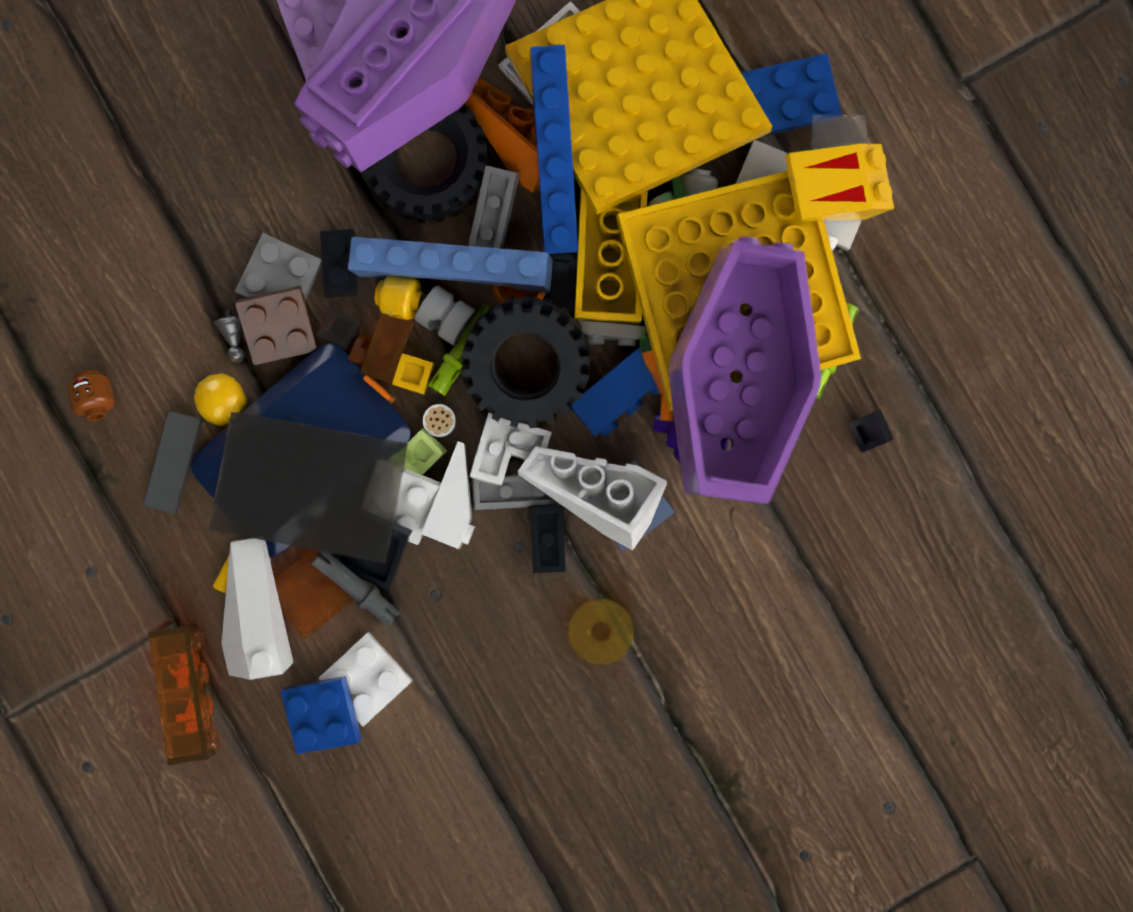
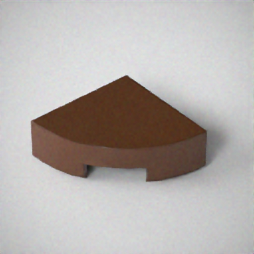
(360, 349)

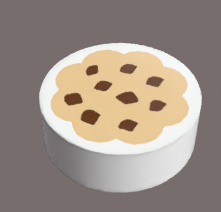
(439, 420)

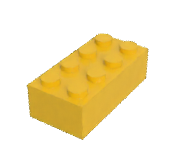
(603, 273)

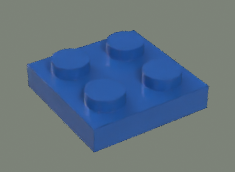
(321, 715)

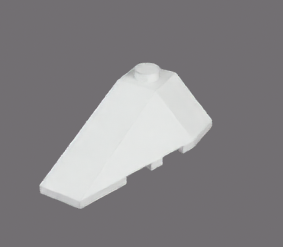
(603, 494)
(253, 621)

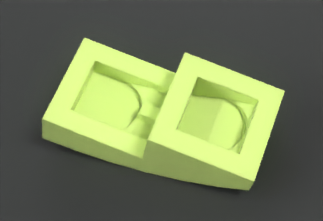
(423, 452)

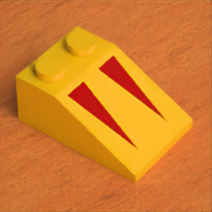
(839, 183)

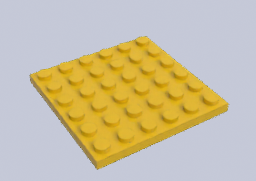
(645, 94)
(678, 241)

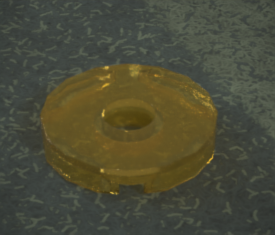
(606, 650)

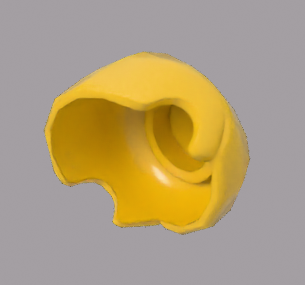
(219, 396)

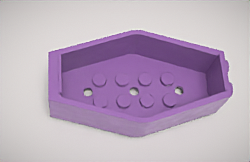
(404, 80)
(777, 368)

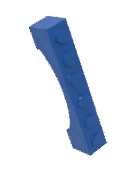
(554, 148)

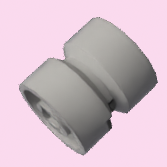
(445, 315)

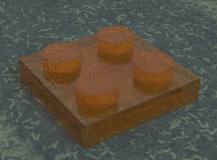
(309, 596)

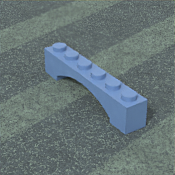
(473, 264)

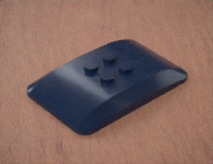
(321, 393)

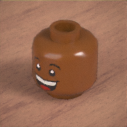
(91, 395)

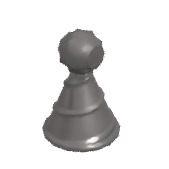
(231, 330)

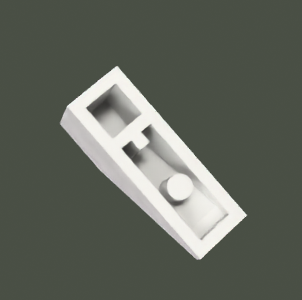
(452, 509)

